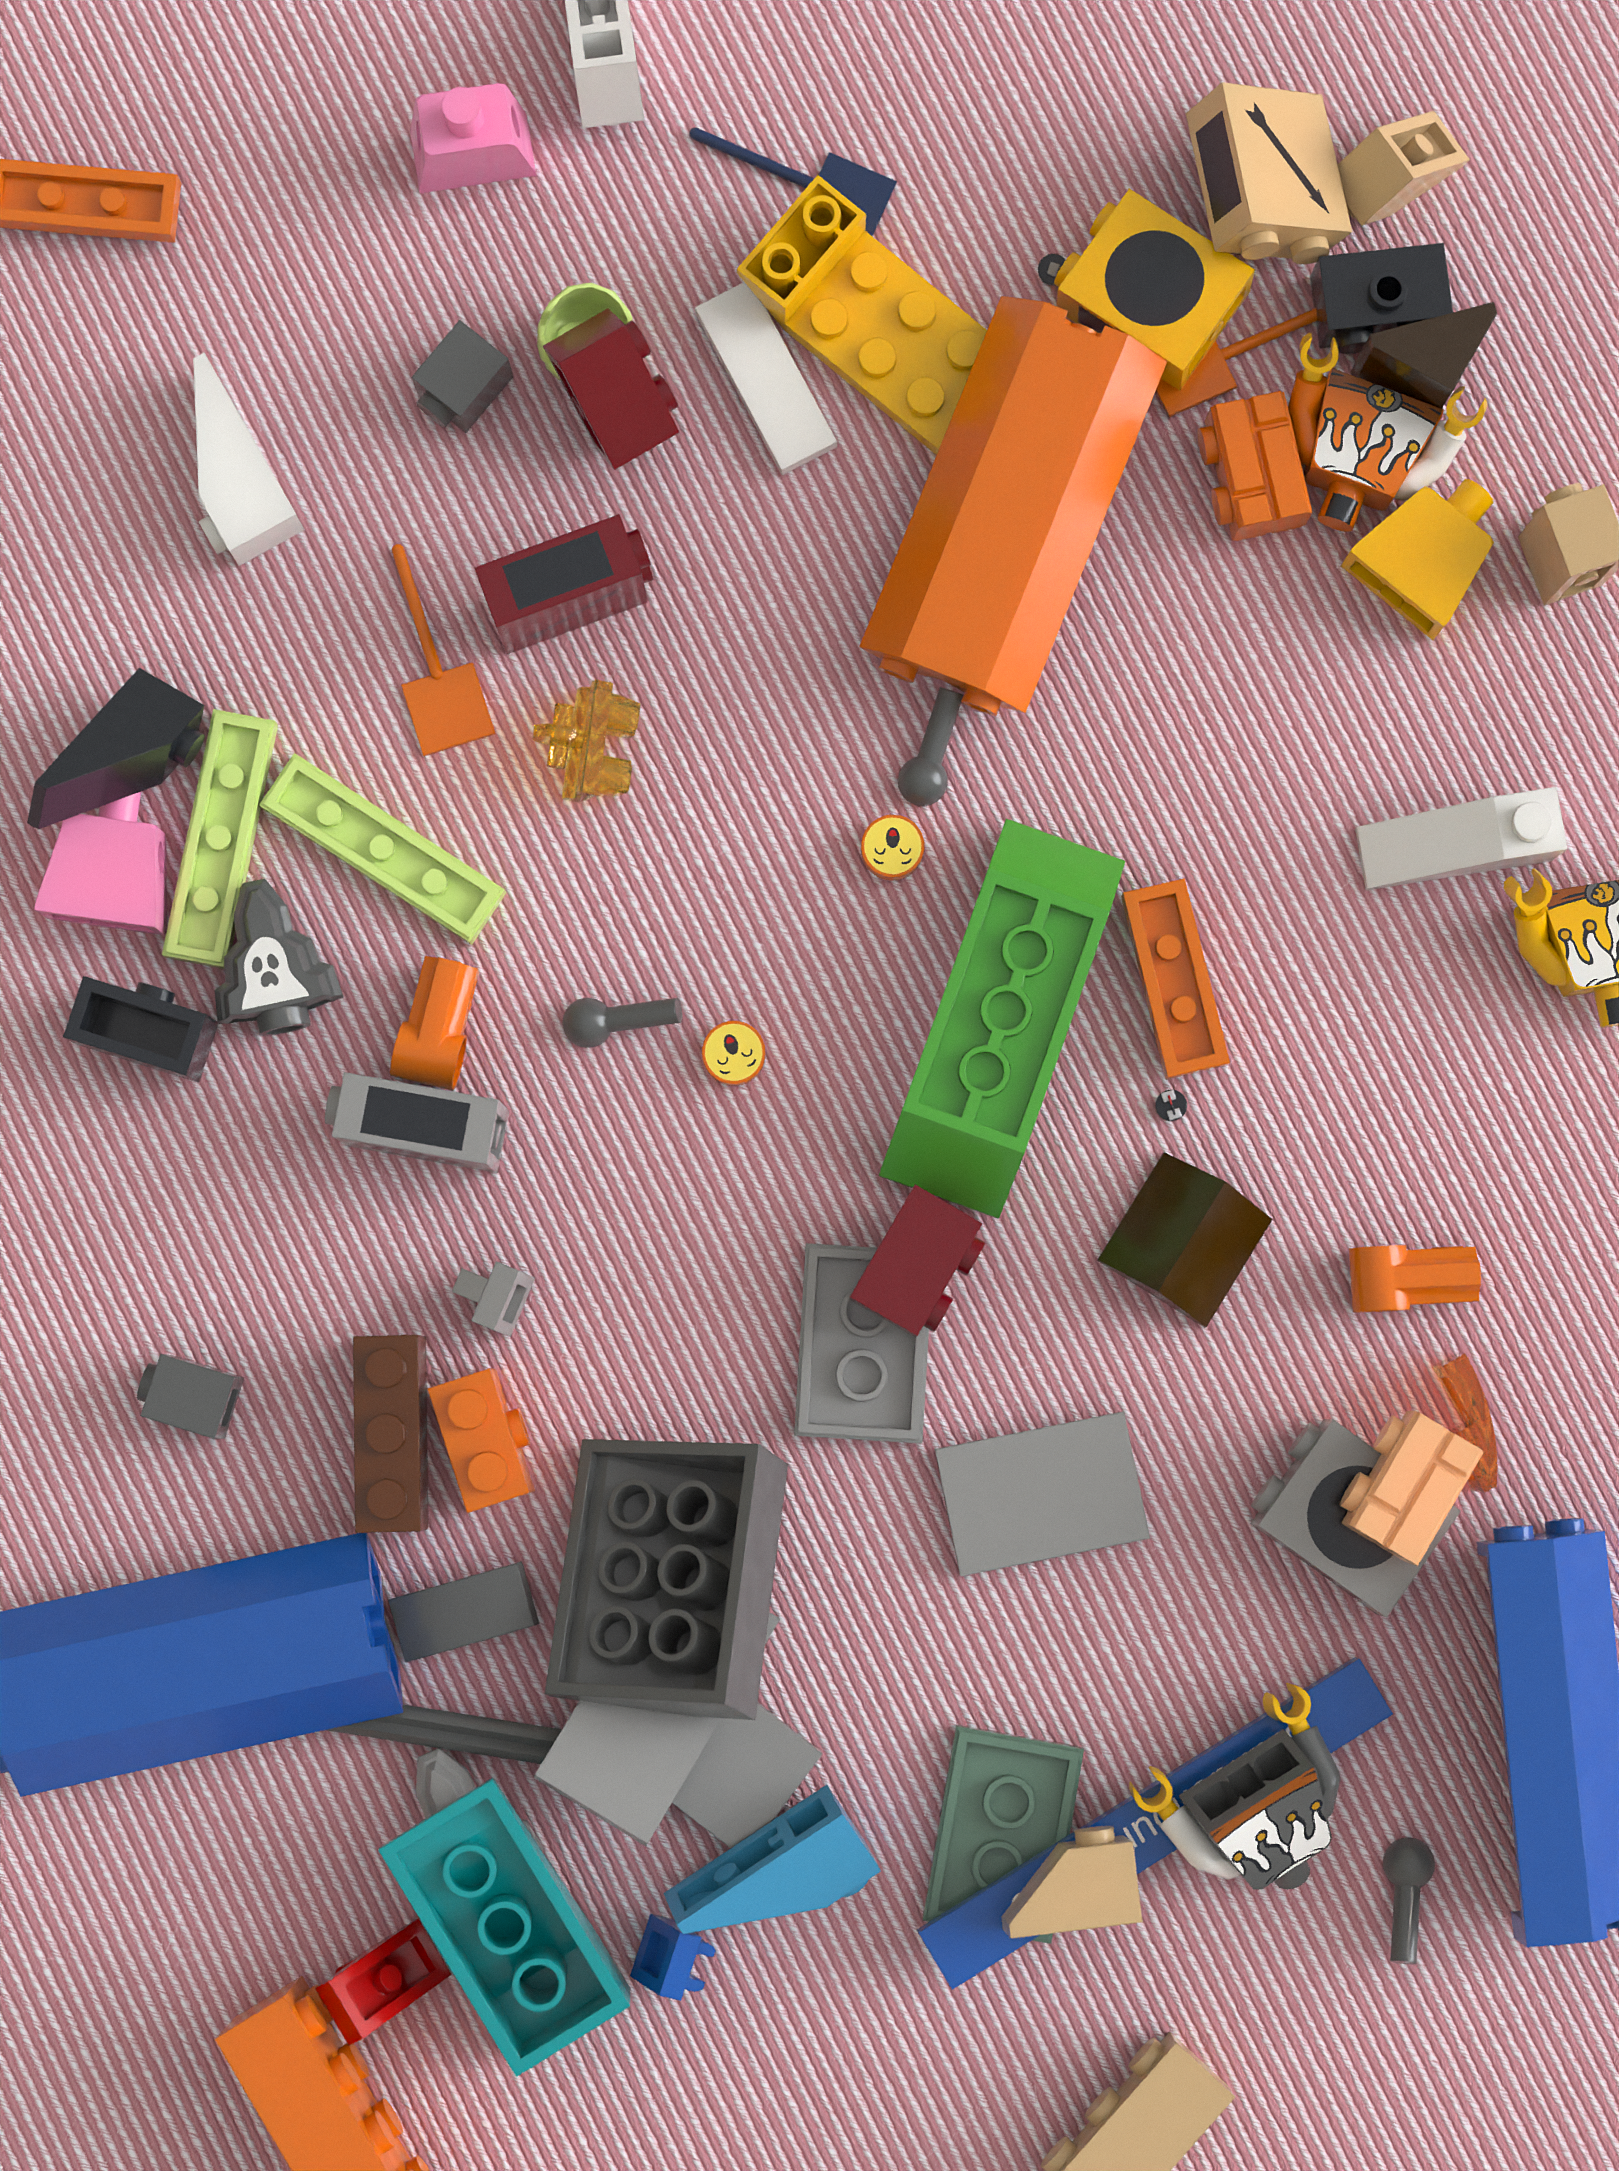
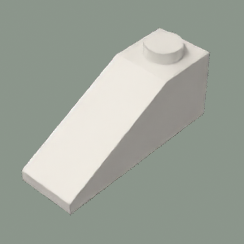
(604, 62)
(234, 480)
(1463, 839)

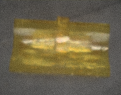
(595, 716)

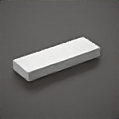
(766, 378)

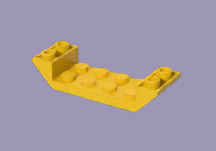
(864, 311)

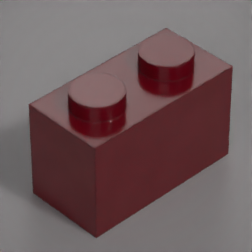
(612, 387)
(917, 1262)

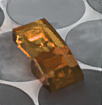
(1477, 1427)

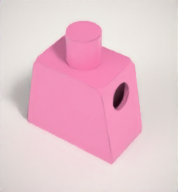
(470, 138)
(108, 871)

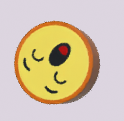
(892, 847)
(733, 1053)

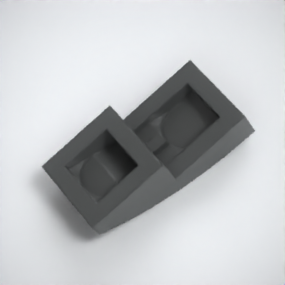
(463, 1612)

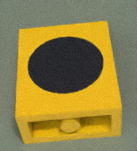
(1154, 284)

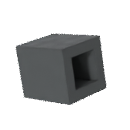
(461, 378)
(189, 1395)

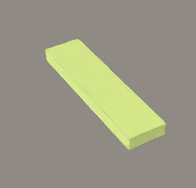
(219, 838)
(382, 848)

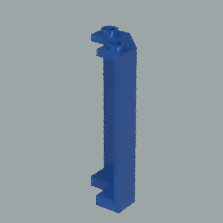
(195, 1664)
(1558, 1726)

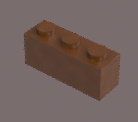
(390, 1433)

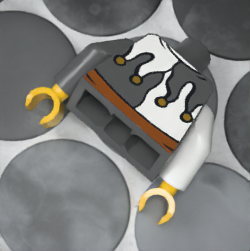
(1261, 1809)

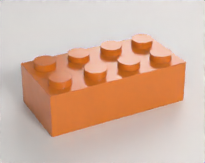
(312, 2086)

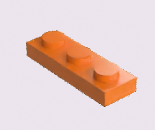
(89, 200)
(1175, 979)

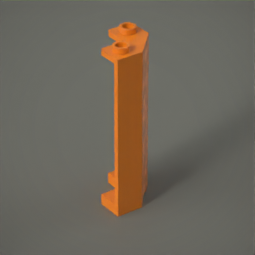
(1013, 504)

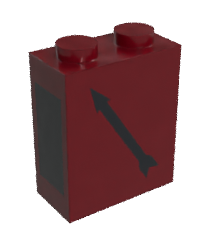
(565, 583)

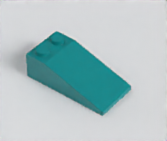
(507, 1926)

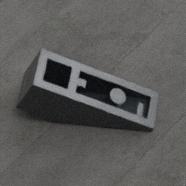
(120, 751)

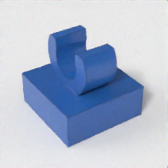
(668, 1957)

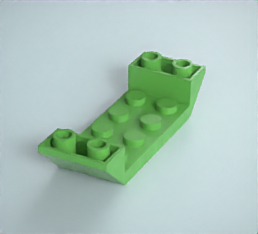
(1003, 1018)

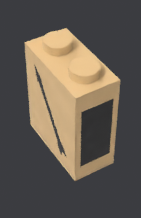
(1268, 173)

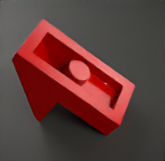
(382, 1981)

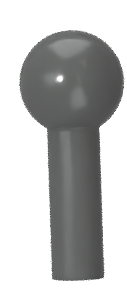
(924, 778)
(590, 1021)
(1409, 1867)

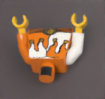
(1368, 439)

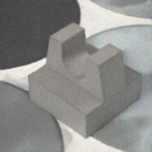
(498, 1298)

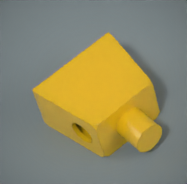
(1425, 554)

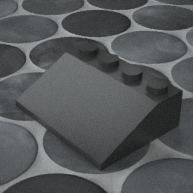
(668, 1577)

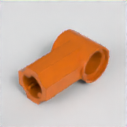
(432, 1040)
(1397, 1277)

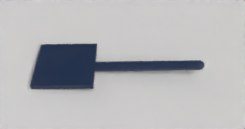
(858, 184)

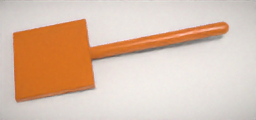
(1213, 375)
(448, 704)

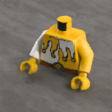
(1572, 938)

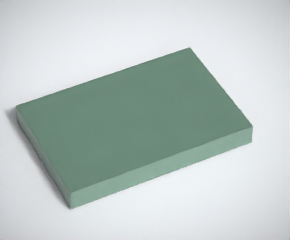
(998, 1809)

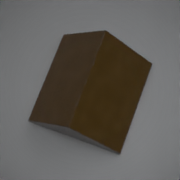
(1425, 356)
(1185, 1238)

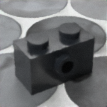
(1377, 292)
(141, 1027)

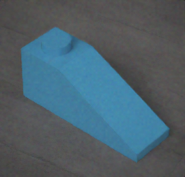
(782, 1869)

